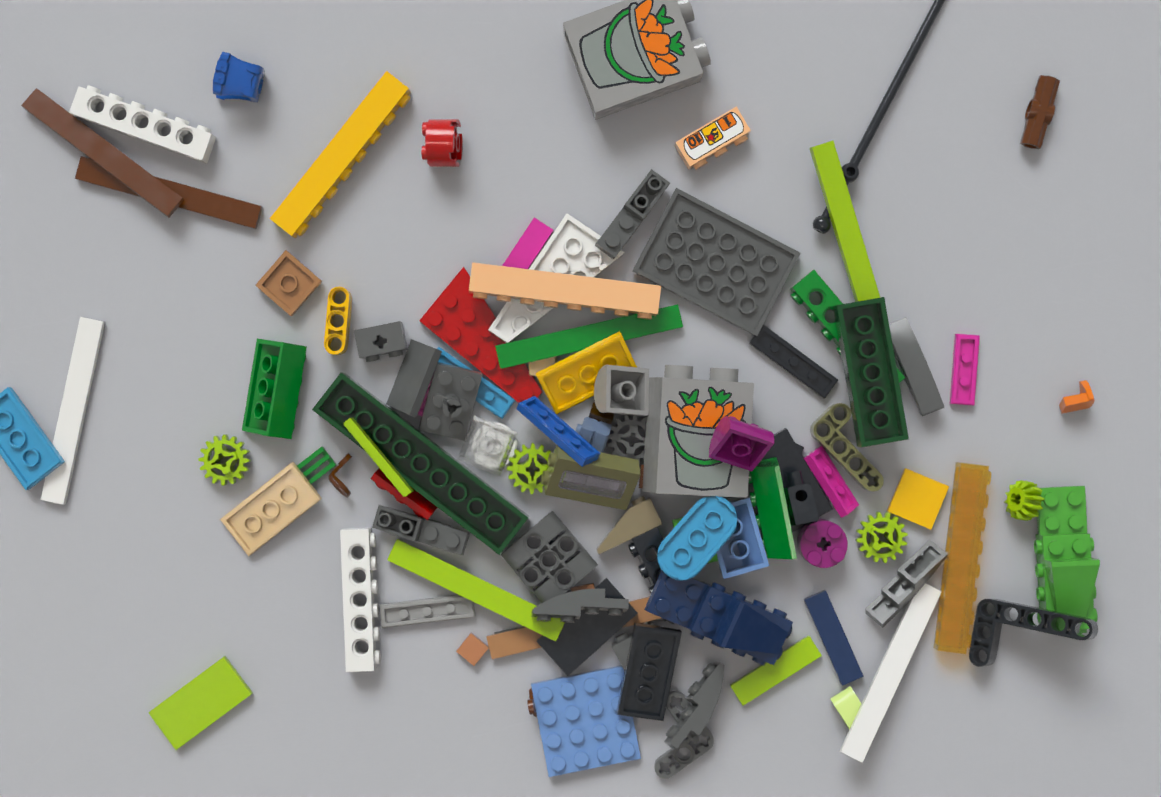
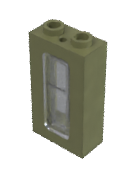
(602, 482)

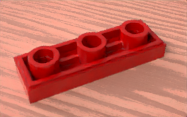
(415, 501)

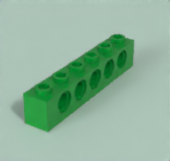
(800, 294)

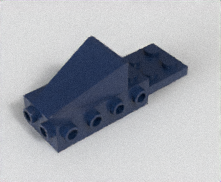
(721, 617)

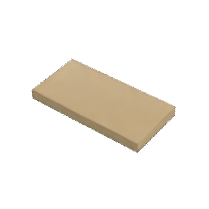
(271, 509)

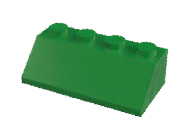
(274, 388)
(772, 510)

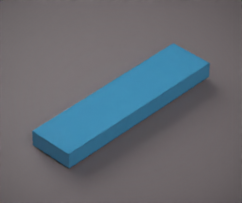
(488, 394)

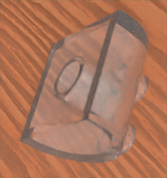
(487, 446)

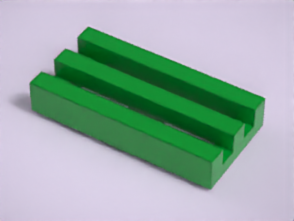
(327, 457)

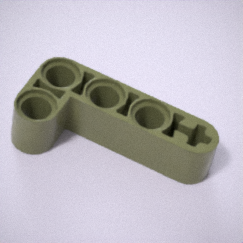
(849, 450)

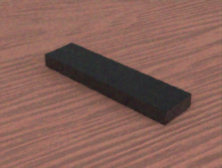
(794, 361)

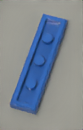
(558, 431)

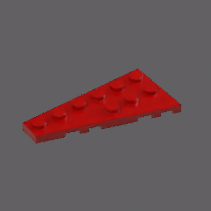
(464, 327)

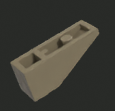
(635, 521)

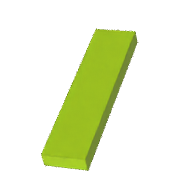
(378, 457)
(768, 676)

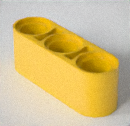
(334, 309)

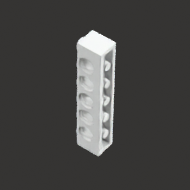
(85, 108)
(354, 658)

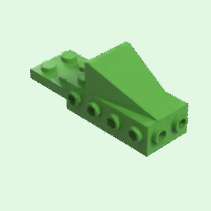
(1064, 555)

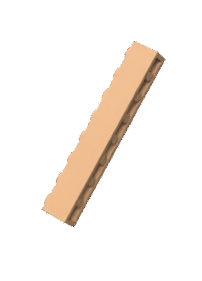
(564, 289)

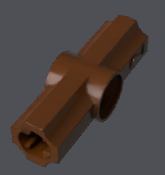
(1039, 112)

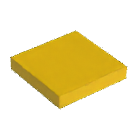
(917, 498)

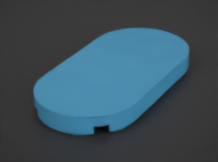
(697, 538)

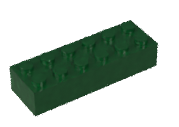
(870, 372)

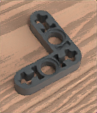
(683, 763)

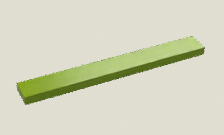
(844, 221)
(472, 588)

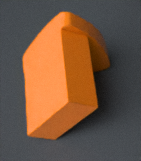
(1079, 401)

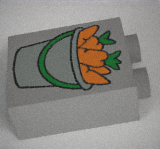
(635, 52)
(681, 429)

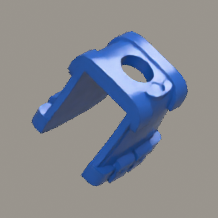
(237, 79)

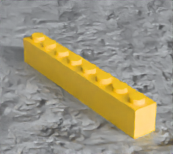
(341, 154)

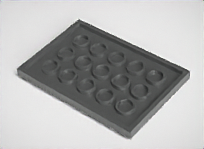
(716, 262)

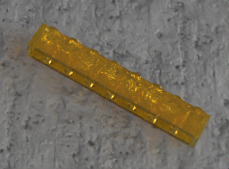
(961, 564)

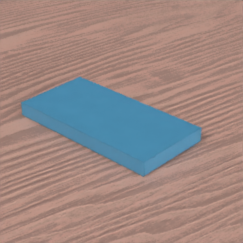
(24, 443)

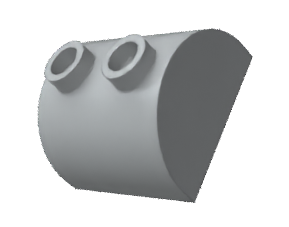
(622, 390)

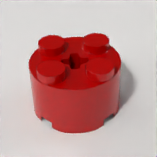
(442, 143)

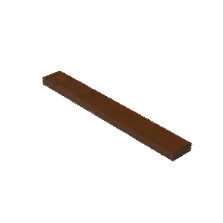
(102, 153)
(194, 198)

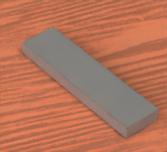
(426, 611)

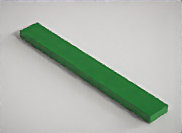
(581, 337)

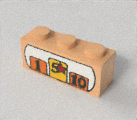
(713, 139)

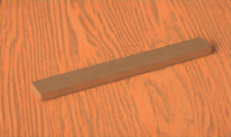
(525, 639)

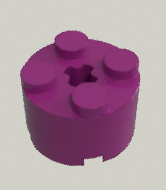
(832, 552)

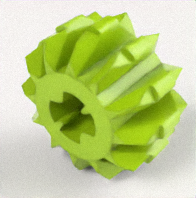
(1024, 500)

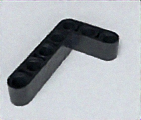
(1024, 620)

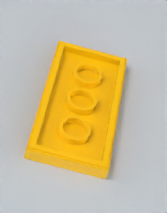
(575, 376)

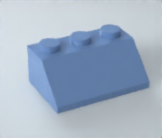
(745, 548)

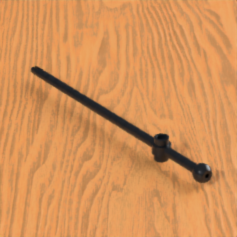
(822, 223)

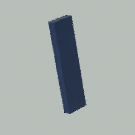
(833, 637)

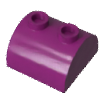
(740, 443)

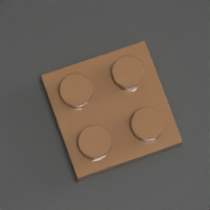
(288, 283)

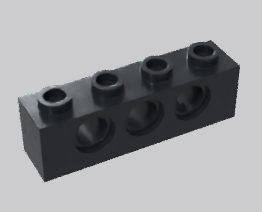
(638, 548)

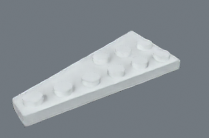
(567, 252)

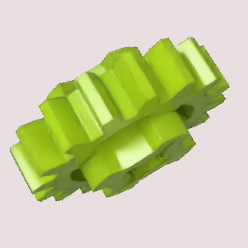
(228, 467)
(521, 467)
(875, 545)

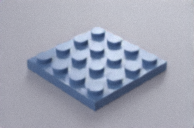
(582, 722)

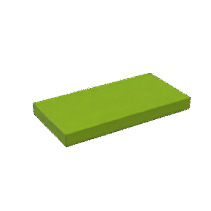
(200, 702)

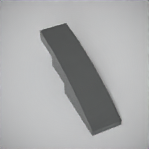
(915, 368)
(906, 583)

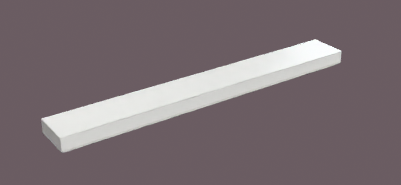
(74, 407)
(890, 673)

